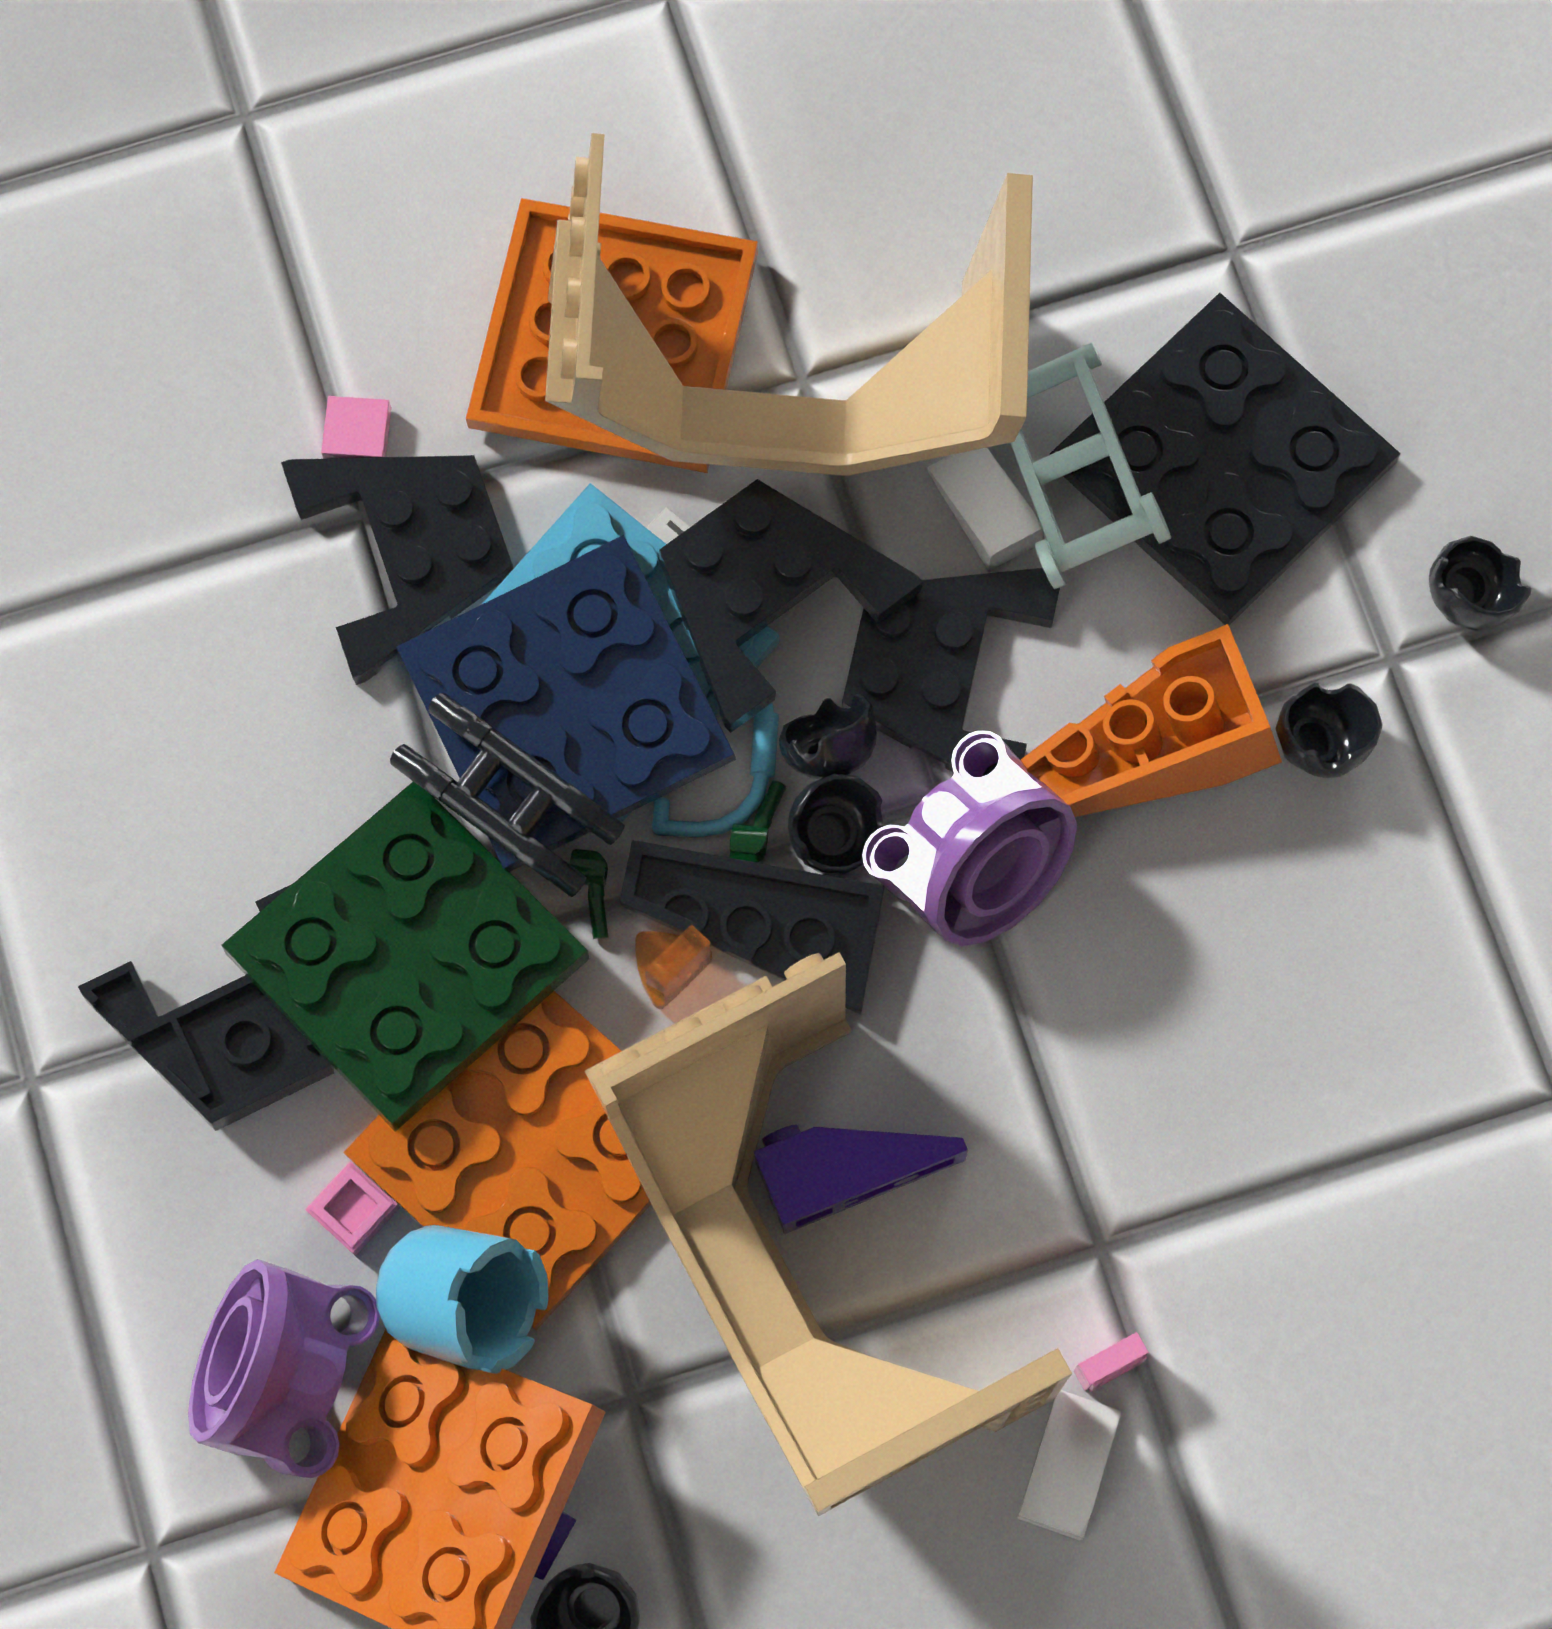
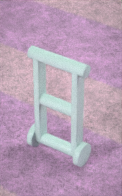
(1146, 515)

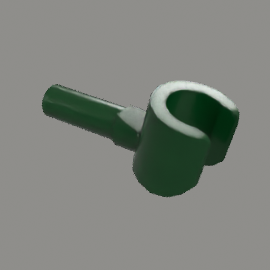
(751, 842)
(595, 869)

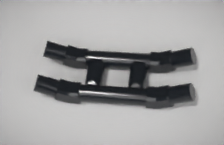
(546, 790)

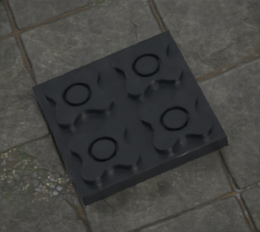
(1238, 455)

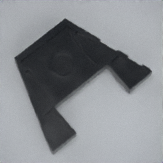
(431, 534)
(754, 565)
(926, 653)
(217, 1052)

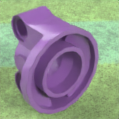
(977, 845)
(276, 1366)

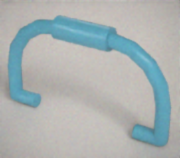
(762, 768)

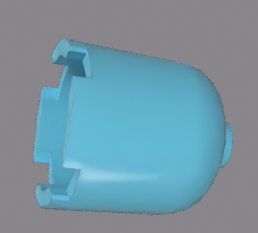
(462, 1296)

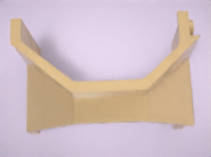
(938, 397)
(689, 1123)

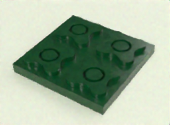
(405, 954)

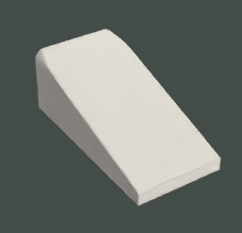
(987, 506)
(1069, 1465)

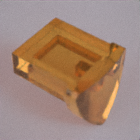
(670, 962)

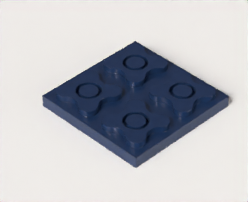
(581, 682)

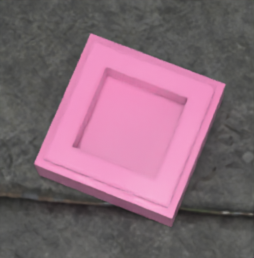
(356, 428)
(352, 1208)
(1111, 1362)

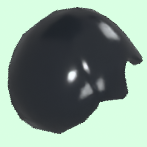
(1476, 584)
(1328, 729)
(831, 739)
(834, 822)
(586, 1599)

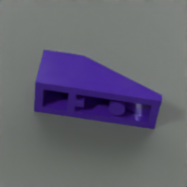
(837, 1168)

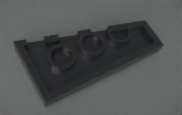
(757, 909)

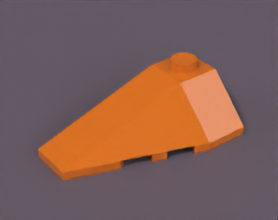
(1165, 735)

